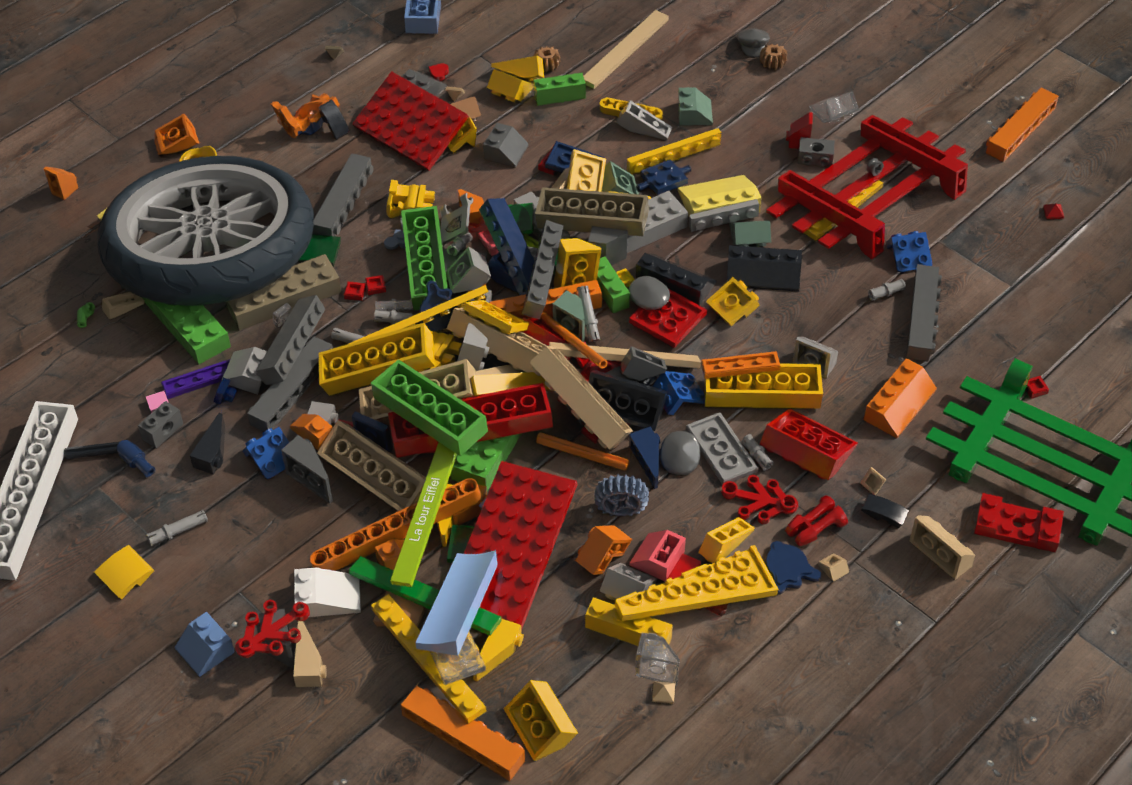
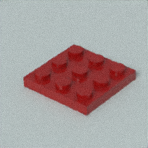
(671, 321)

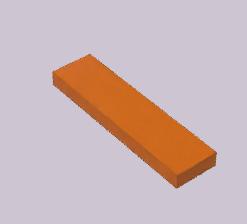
(740, 364)

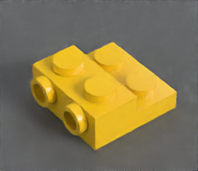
(733, 301)

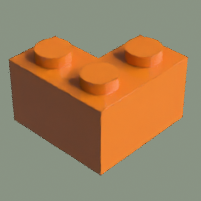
(601, 547)

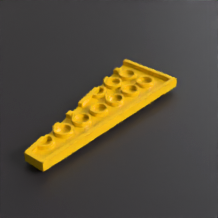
(723, 582)

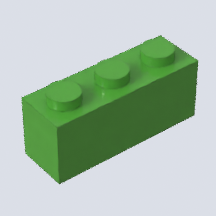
(559, 89)
(612, 287)

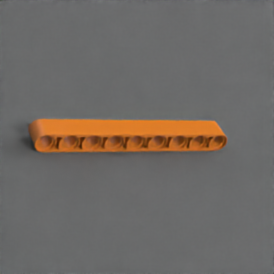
(385, 528)

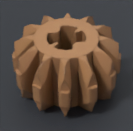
(773, 56)
(550, 57)

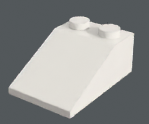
(327, 591)

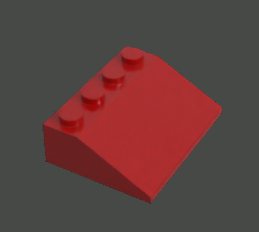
(807, 443)

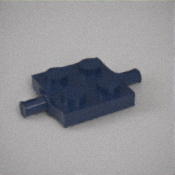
(664, 177)

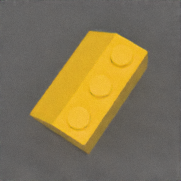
(576, 262)
(540, 720)

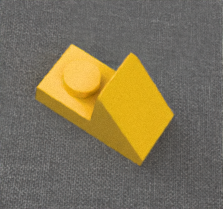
(466, 134)

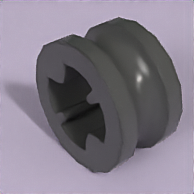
(874, 167)

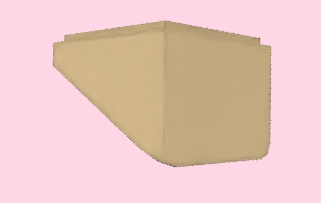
(834, 566)

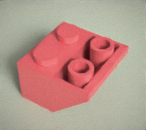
(659, 553)

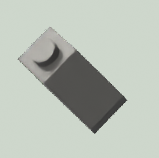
(641, 364)

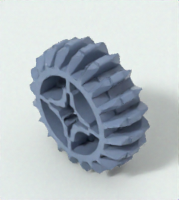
(621, 495)

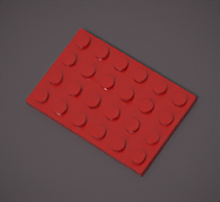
(410, 120)

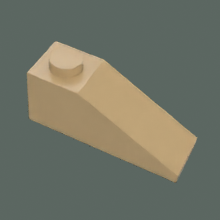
(308, 662)

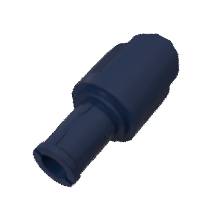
(135, 457)

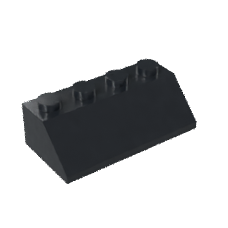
(765, 267)
(675, 277)
(631, 400)

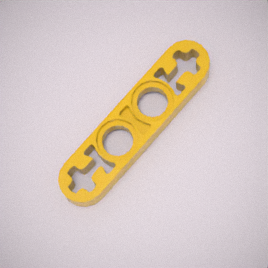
(607, 107)

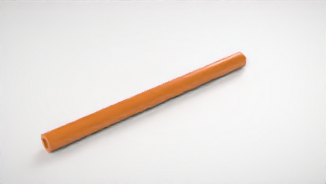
(573, 340)

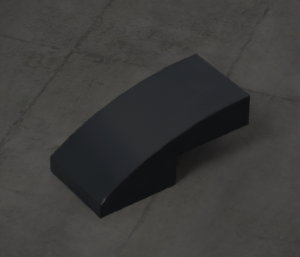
(334, 119)
(880, 507)

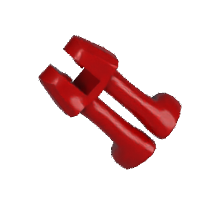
(809, 532)

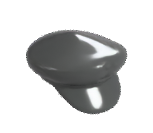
(753, 41)
(649, 293)
(680, 453)

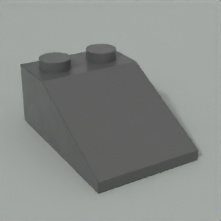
(305, 467)

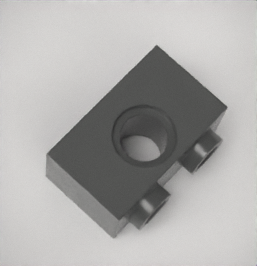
(816, 152)
(160, 424)

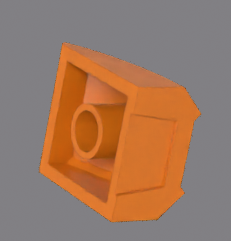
(175, 136)

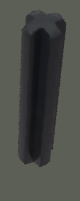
(91, 450)

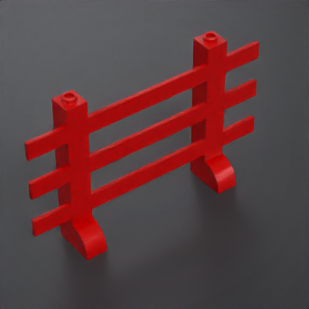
(862, 223)

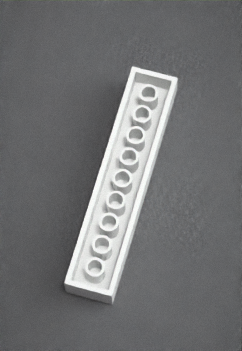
(31, 480)

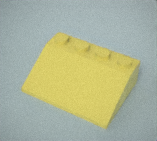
(718, 194)

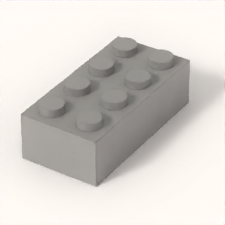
(664, 218)

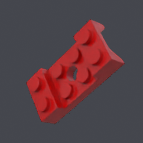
(1039, 528)

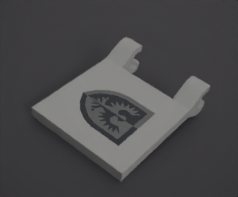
(455, 222)

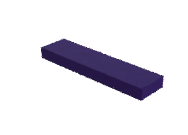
(195, 379)

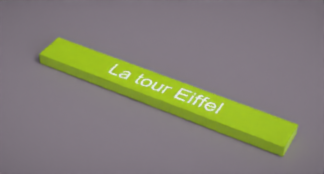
(424, 517)

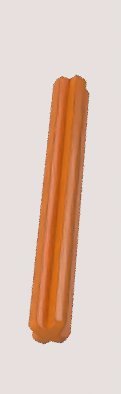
(582, 451)

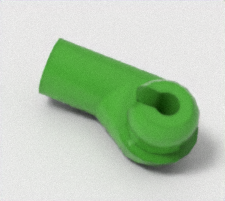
(83, 313)

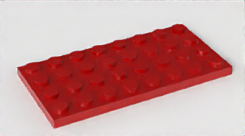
(522, 525)

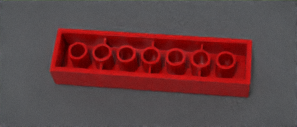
(506, 414)

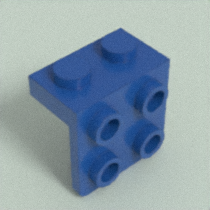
(910, 250)
(680, 388)
(267, 451)

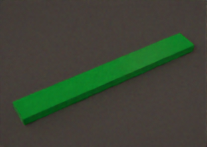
(419, 592)

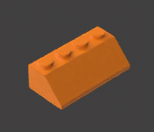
(900, 399)

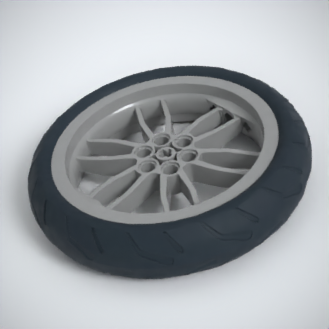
(154, 206)

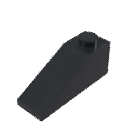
(210, 449)

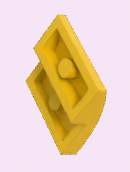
(124, 571)

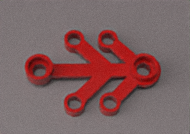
(761, 499)
(270, 631)

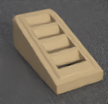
(120, 304)

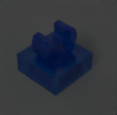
(225, 392)

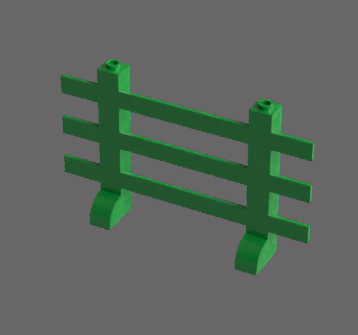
(990, 426)

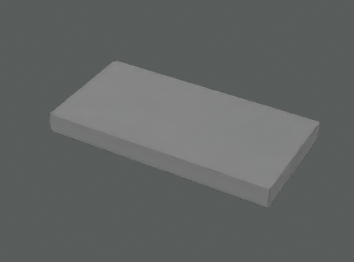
(722, 448)

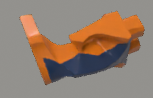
(307, 118)

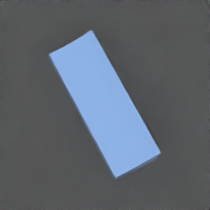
(457, 603)

